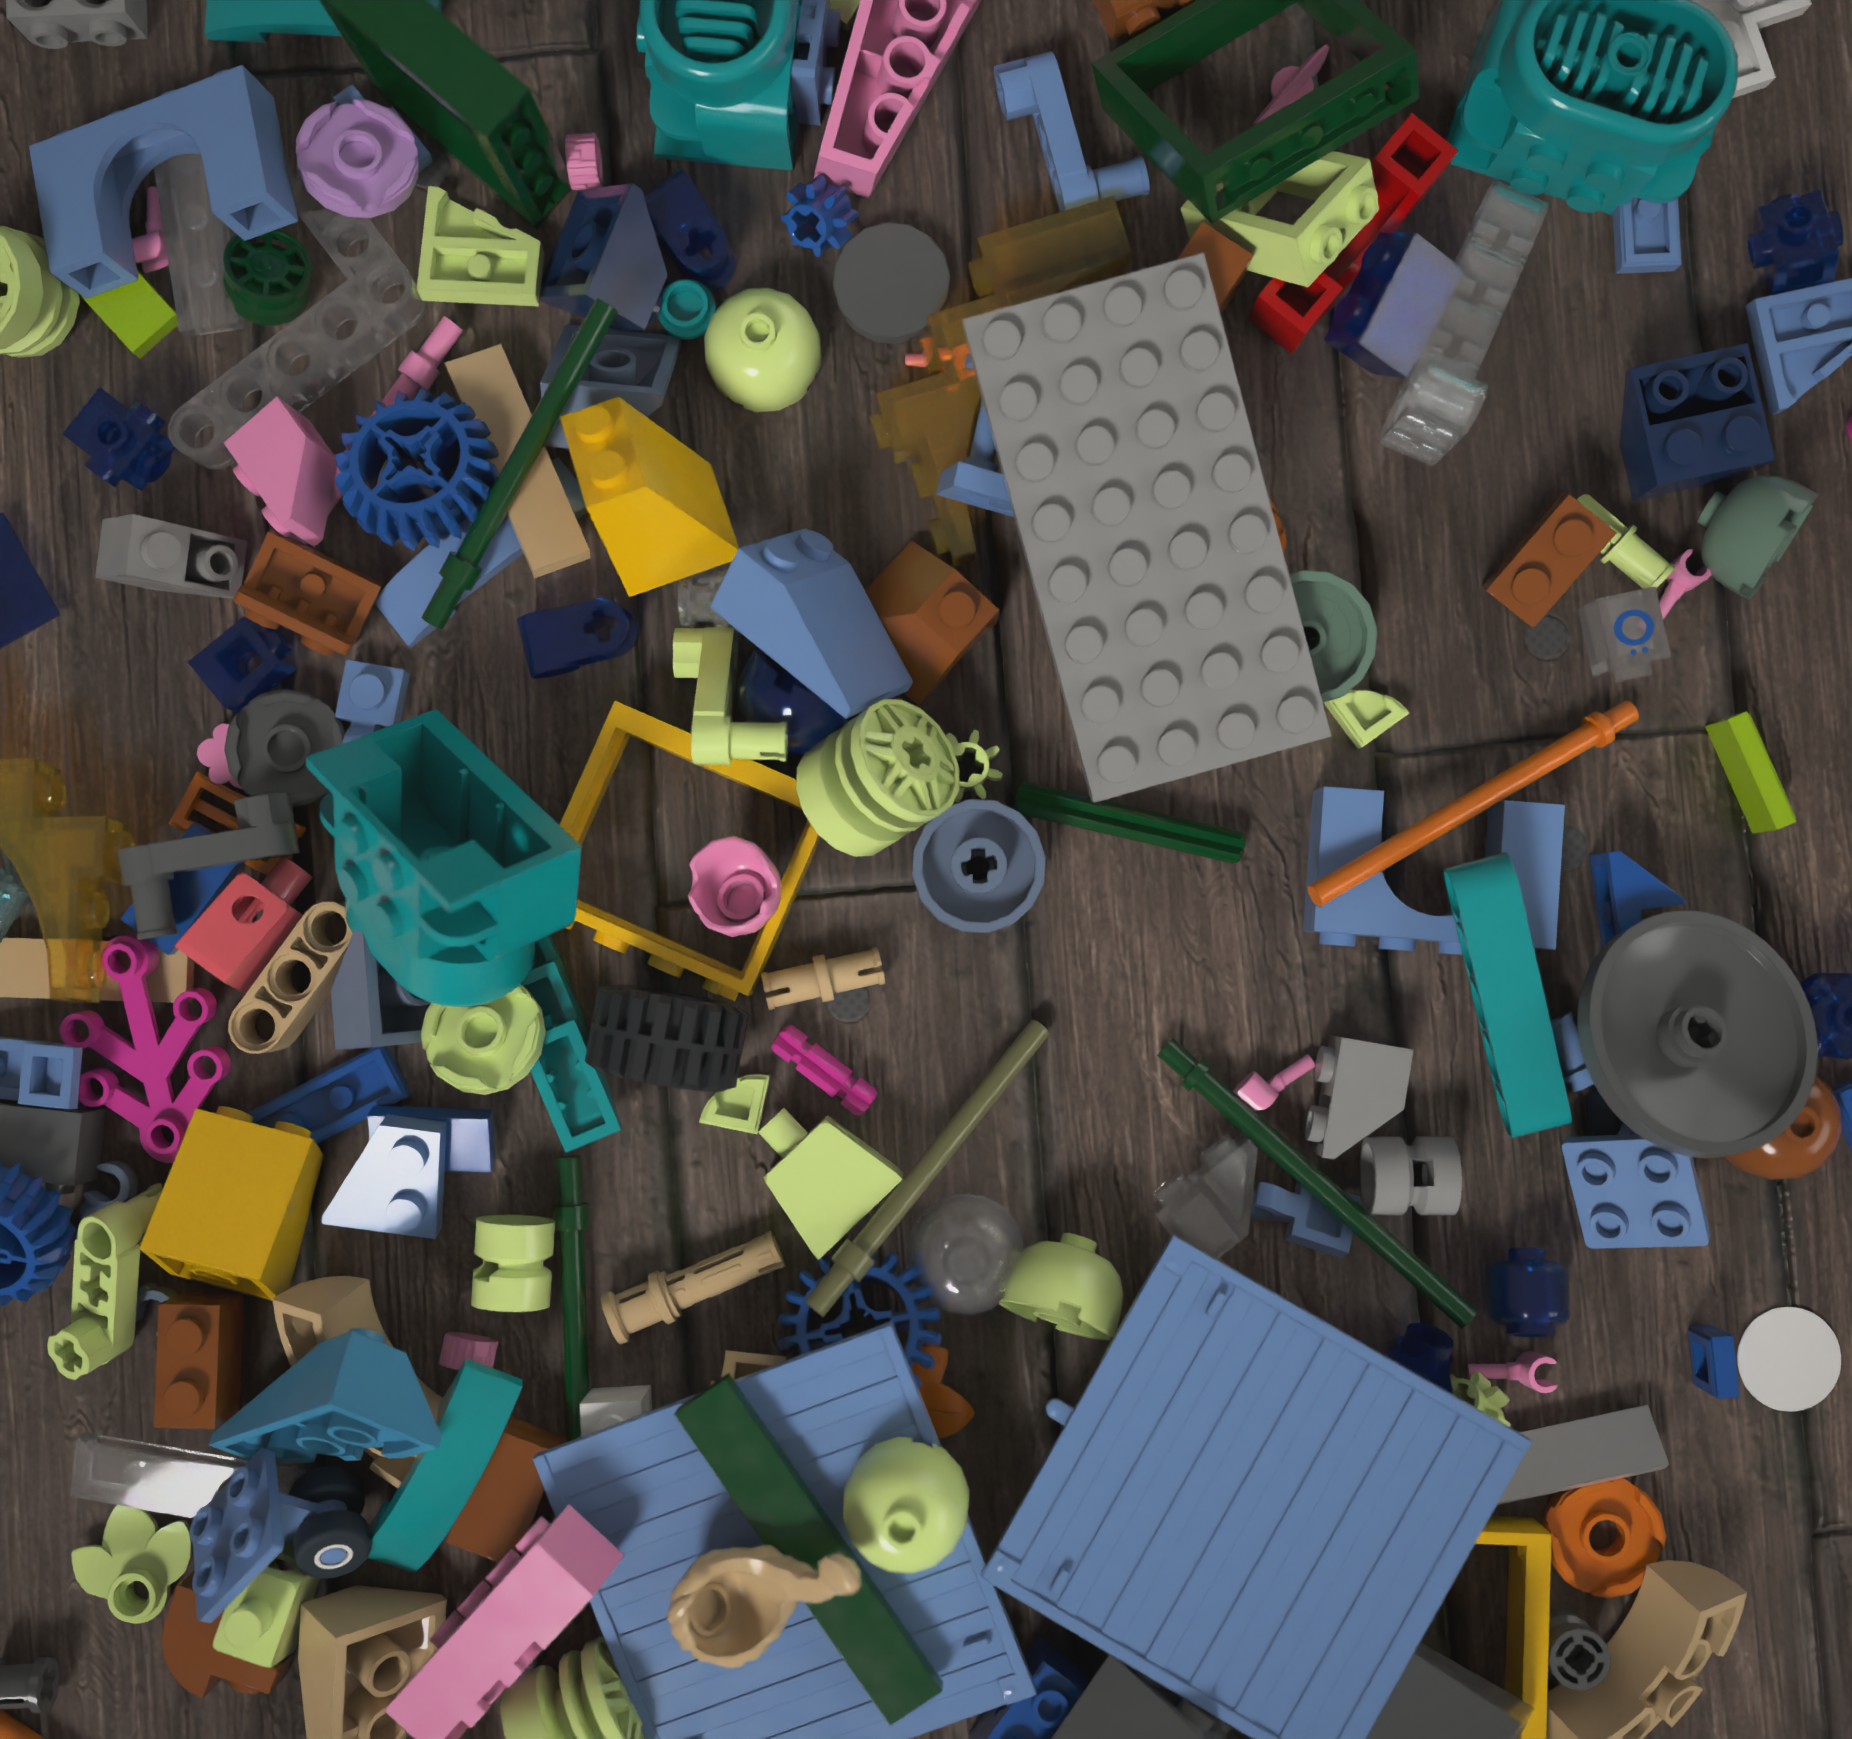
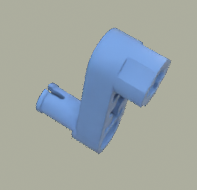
(1037, 88)

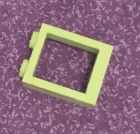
(1301, 251)

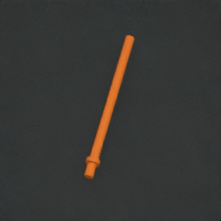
(1595, 730)

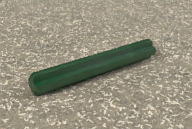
(1130, 822)

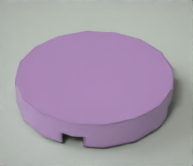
(357, 158)

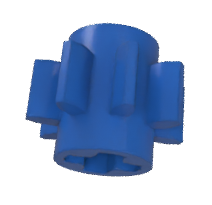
(819, 215)

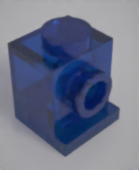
(225, 663)

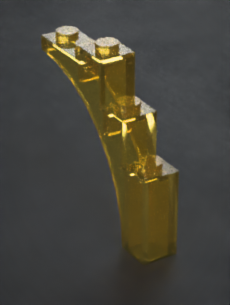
(937, 414)
(63, 872)

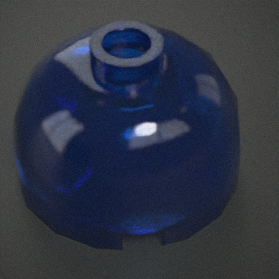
(774, 695)

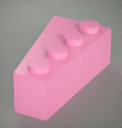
(883, 83)
(505, 1625)

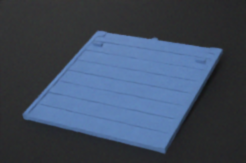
(1254, 1505)
(667, 1507)

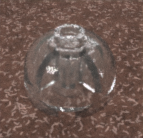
(964, 1252)

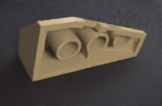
(359, 1655)

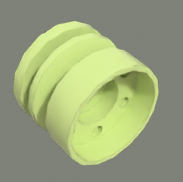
(34, 303)
(877, 778)
(576, 1703)

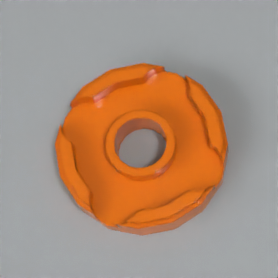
(1621, 1565)

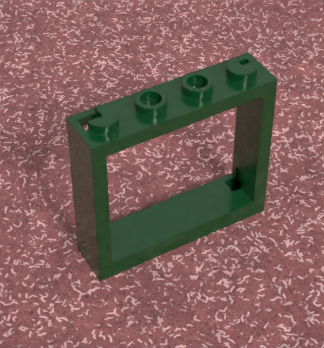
(457, 98)
(1283, 140)

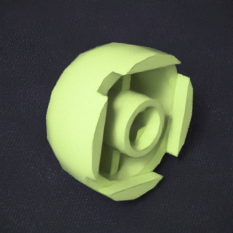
(762, 349)
(1066, 1287)
(905, 1505)

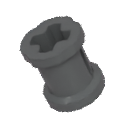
(29, 1685)

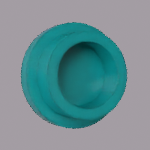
(686, 309)

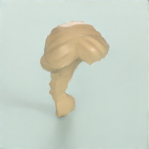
(742, 1599)

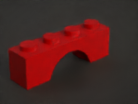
(1402, 177)

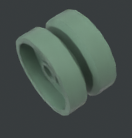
(1339, 629)

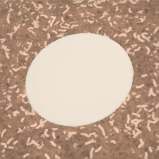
(1789, 1359)

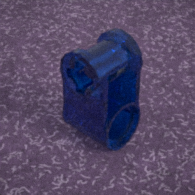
(687, 227)
(565, 637)

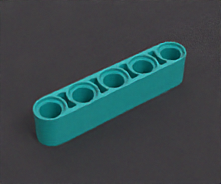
(1508, 994)

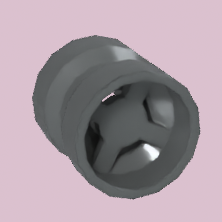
(1567, 1637)

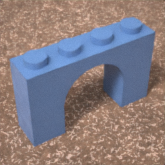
(92, 173)
(1350, 823)

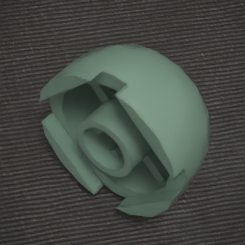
(1752, 529)

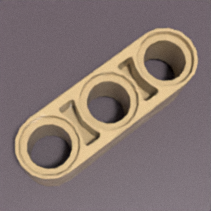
(274, 989)

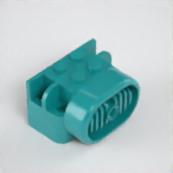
(722, 79)
(1594, 98)
(443, 860)

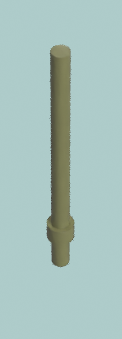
(854, 1257)

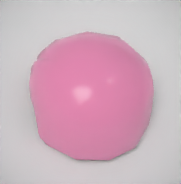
(734, 886)

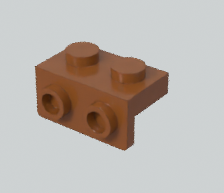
(307, 594)

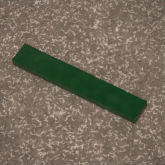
(796, 1524)

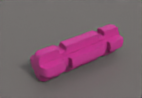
(824, 1070)

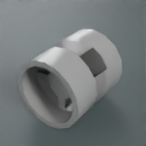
(1389, 1175)

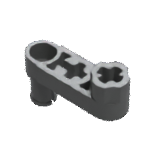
(263, 833)

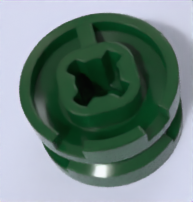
(267, 280)

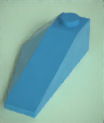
(336, 1403)

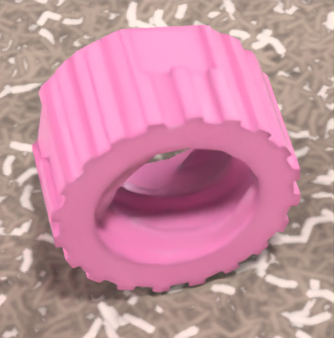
(584, 161)
(462, 1346)

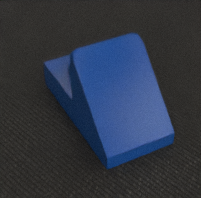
(1624, 890)

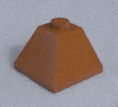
(929, 616)

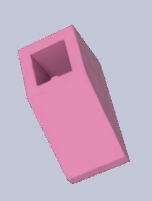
(288, 467)

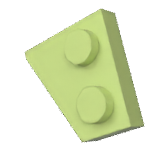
(475, 257)

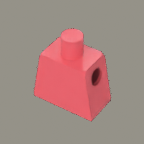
(227, 937)

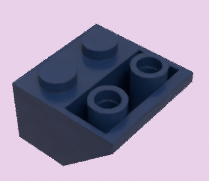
(1693, 423)

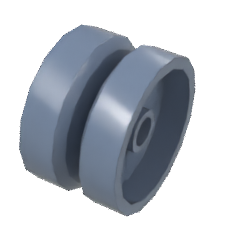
(987, 832)

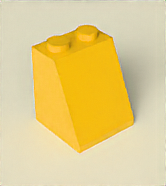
(647, 496)
(235, 1203)

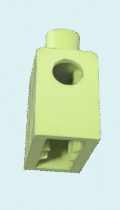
(825, 1178)
(265, 1616)

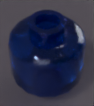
(1529, 1294)

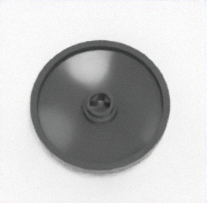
(1697, 1034)

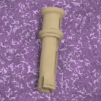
(667, 1295)

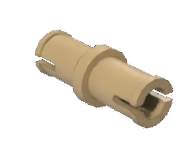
(823, 978)

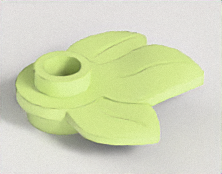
(134, 1552)

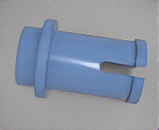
(1570, 1053)

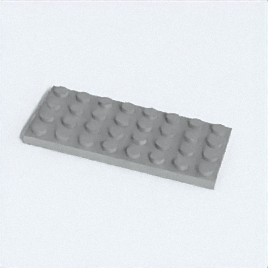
(1146, 527)

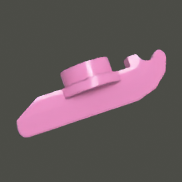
(1293, 83)

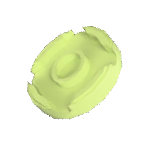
(485, 1044)

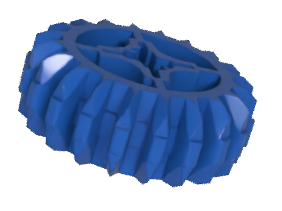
(407, 499)
(33, 1235)
(912, 1319)

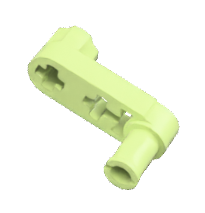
(715, 738)
(104, 1286)

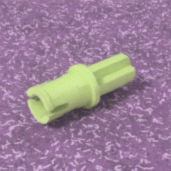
(1628, 550)

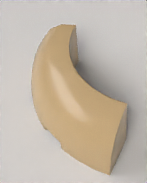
(325, 1310)
(1654, 1654)

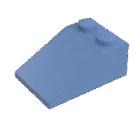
(813, 620)

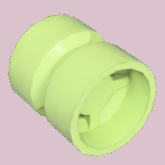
(512, 1263)

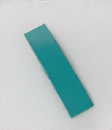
(570, 1088)

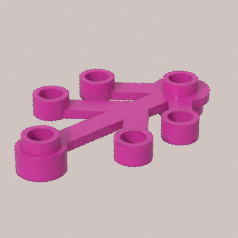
(150, 1057)

